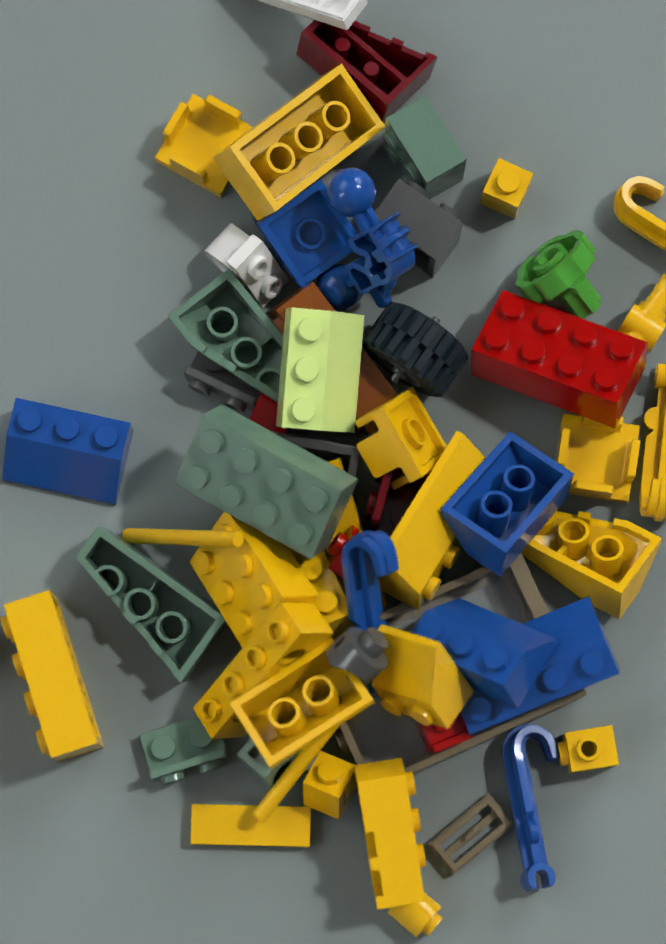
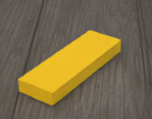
(237, 826)

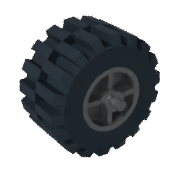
(415, 349)

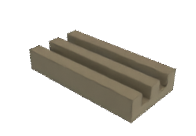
(445, 855)

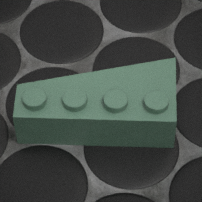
(160, 606)

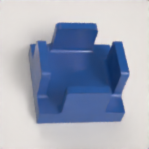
(307, 234)

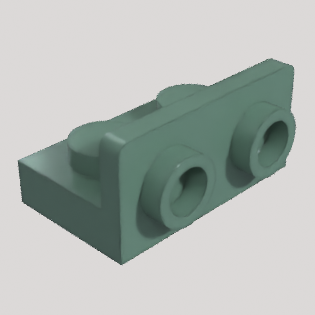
(181, 748)

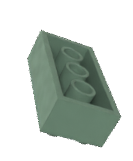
(265, 481)

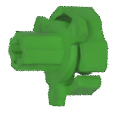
(561, 274)

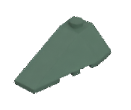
(233, 332)

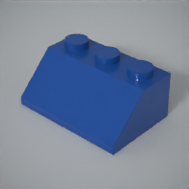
(66, 451)
(506, 502)
(489, 649)

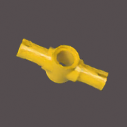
(648, 318)

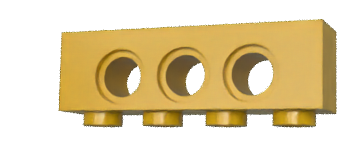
(280, 641)

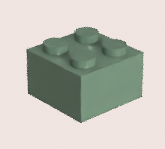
(424, 147)

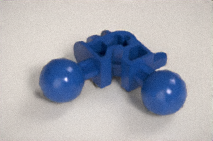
(381, 244)

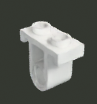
(249, 262)

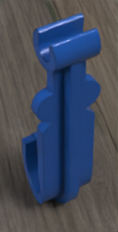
(363, 561)
(524, 803)

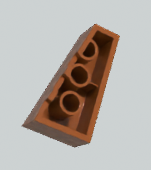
(373, 386)

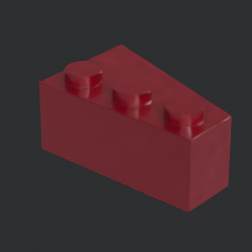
(379, 66)

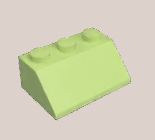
(320, 370)

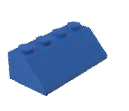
(576, 663)

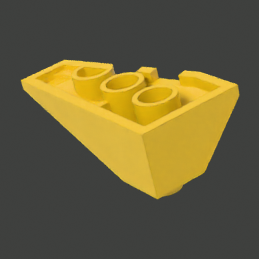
(595, 557)

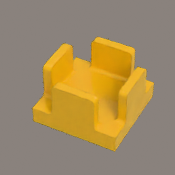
(195, 136)
(403, 439)
(599, 457)

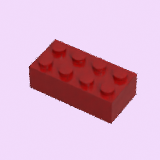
(558, 358)

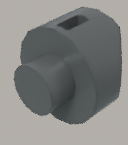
(359, 653)

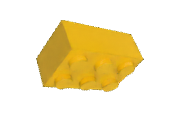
(251, 578)

